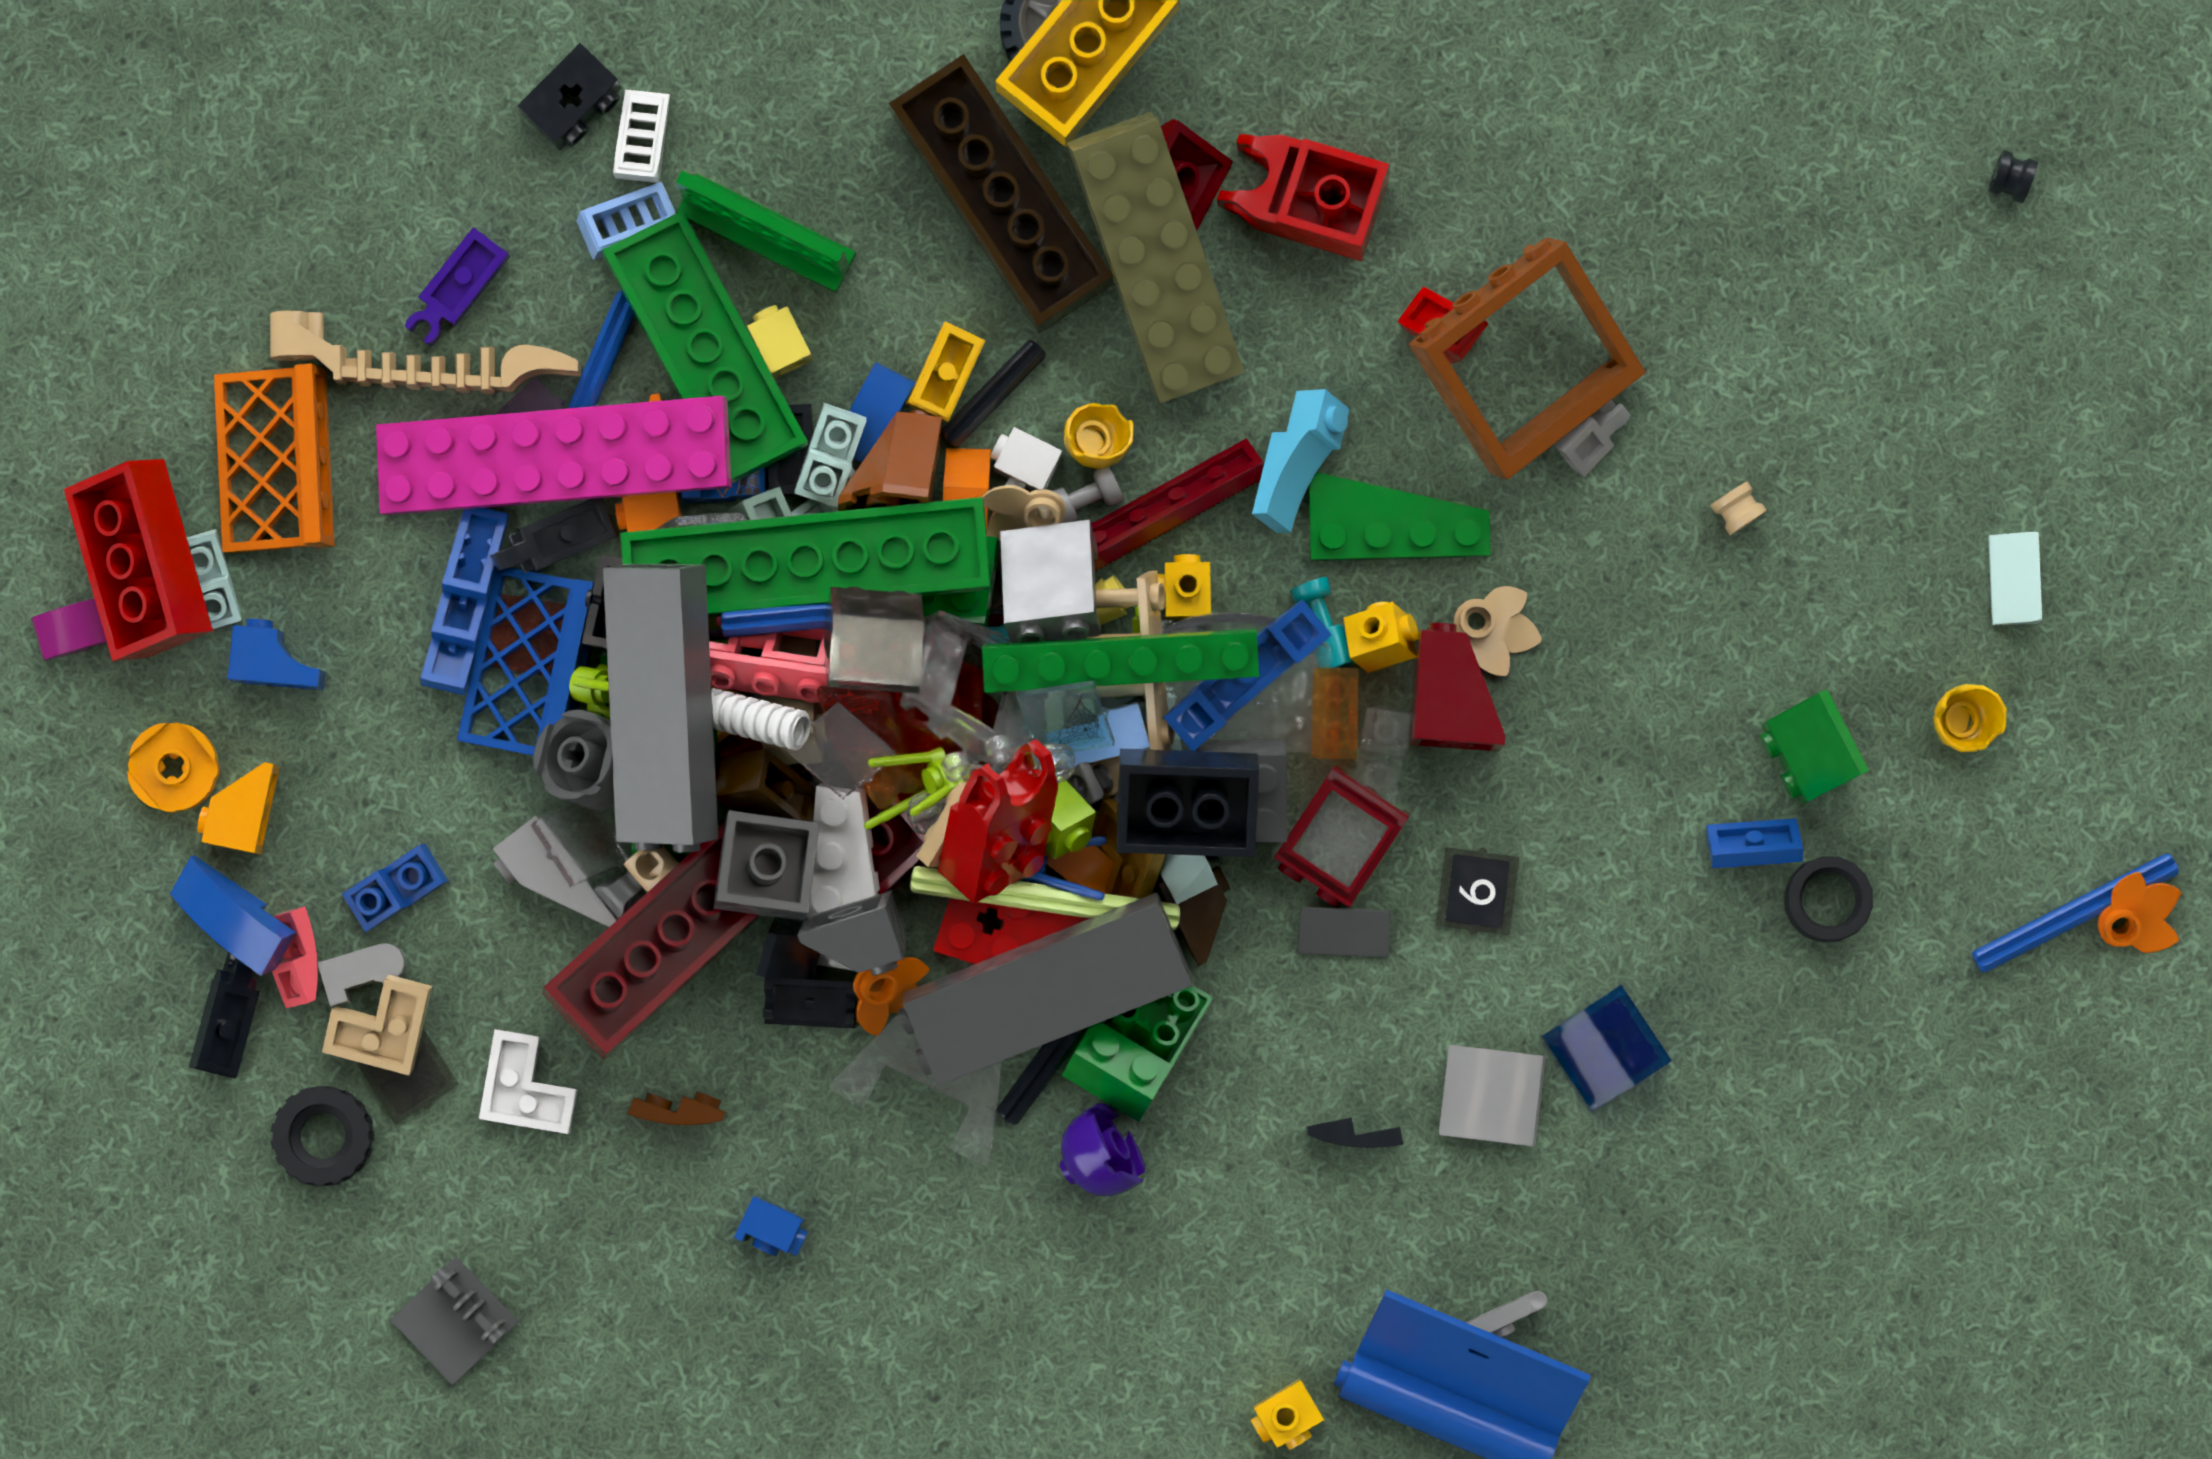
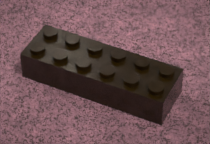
(1001, 193)

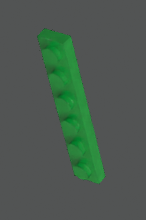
(1121, 660)

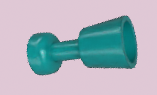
(1313, 595)

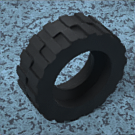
(288, 1136)

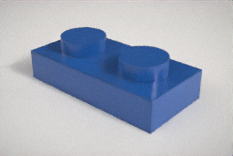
(1754, 843)

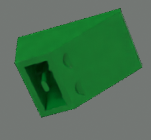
(1134, 1051)

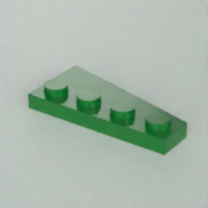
(1383, 523)

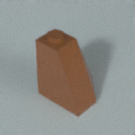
(898, 466)

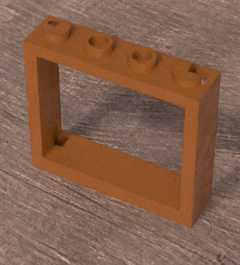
(1570, 409)

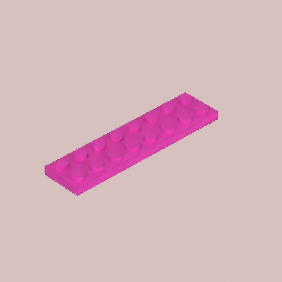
(554, 455)

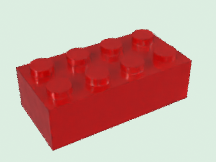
(138, 559)

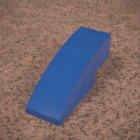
(232, 916)

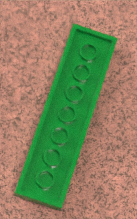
(799, 557)

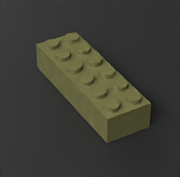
(1155, 257)

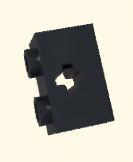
(575, 74)

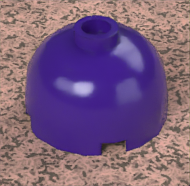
(1099, 1155)

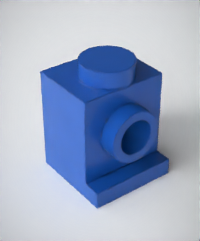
(772, 1228)

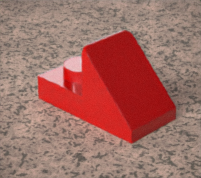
(1428, 306)

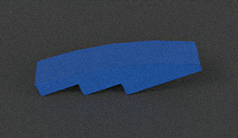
(464, 600)

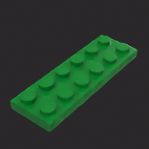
(704, 339)

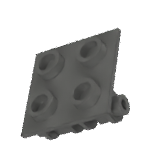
(454, 1320)

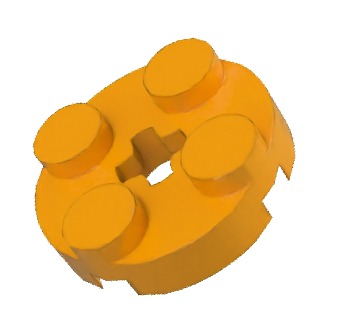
(147, 764)

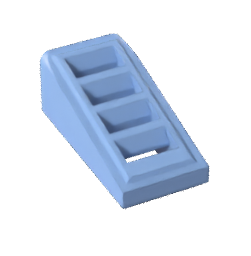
(603, 211)

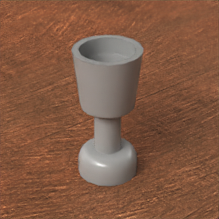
(1104, 488)

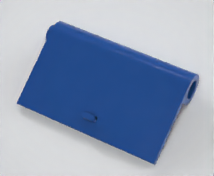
(1460, 1382)

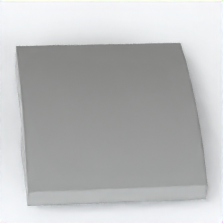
(1492, 1095)

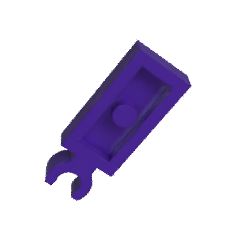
(458, 283)

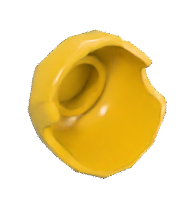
(1085, 441)
(1953, 715)

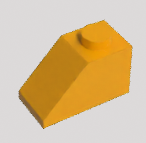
(241, 811)

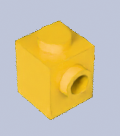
(1186, 587)
(1381, 636)
(1287, 1416)

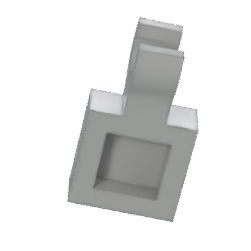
(1590, 439)

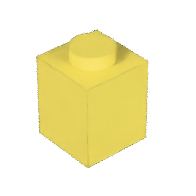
(779, 340)

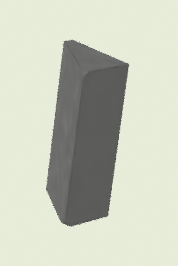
(1344, 931)

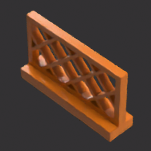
(311, 453)

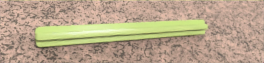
(1031, 897)

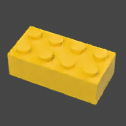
(1080, 59)

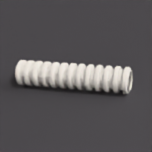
(759, 720)

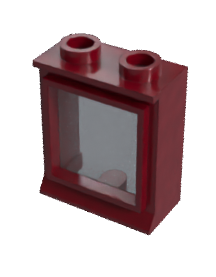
(1340, 838)

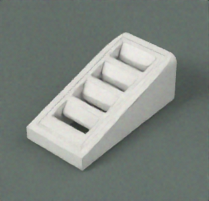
(641, 171)

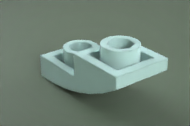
(830, 455)
(214, 578)

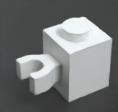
(1025, 460)

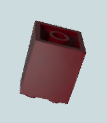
(1450, 694)

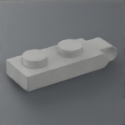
(1501, 1319)

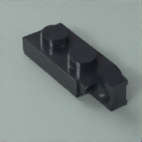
(558, 537)
(226, 1020)

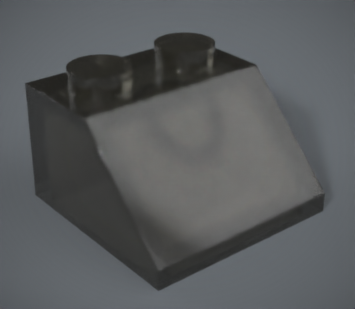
(874, 640)

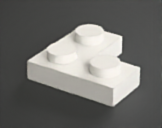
(510, 1090)

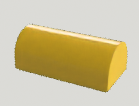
(945, 371)

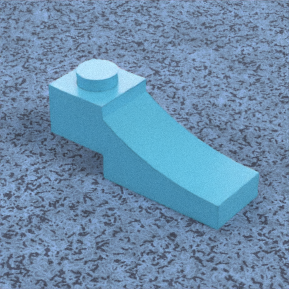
(1297, 454)

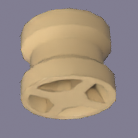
(1738, 508)

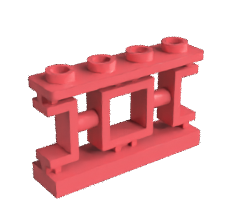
(773, 672)

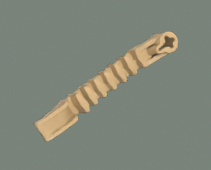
(301, 338)

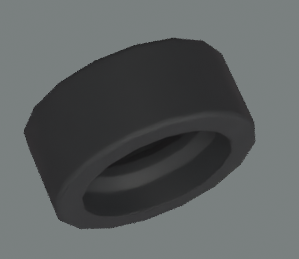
(1859, 884)

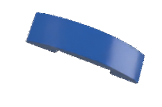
(1215, 701)

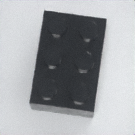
(1187, 802)

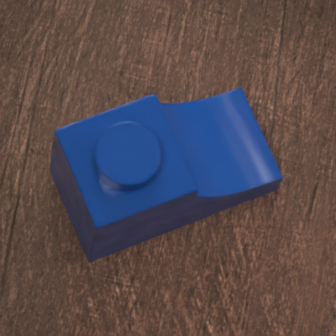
(262, 659)

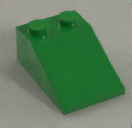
(1812, 748)

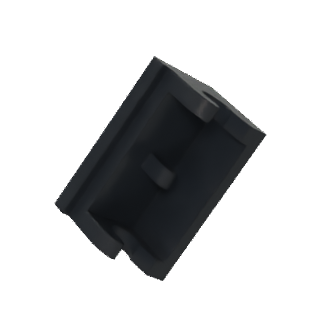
(809, 1002)

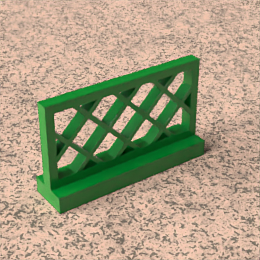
(764, 231)

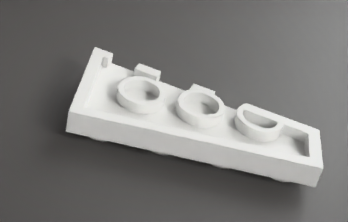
(843, 855)

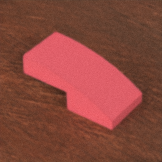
(298, 972)

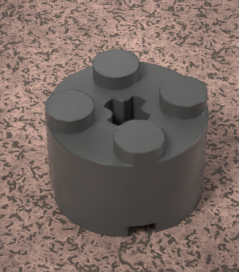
(577, 759)

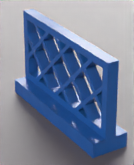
(567, 658)

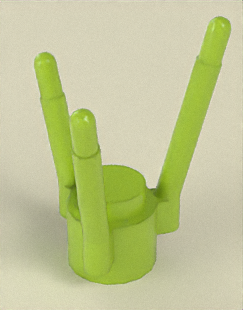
(591, 687)
(932, 777)

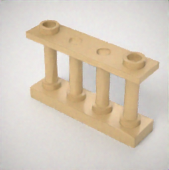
(1150, 599)

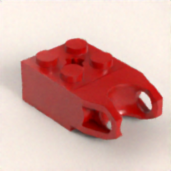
(1298, 182)
(1000, 825)
(963, 936)

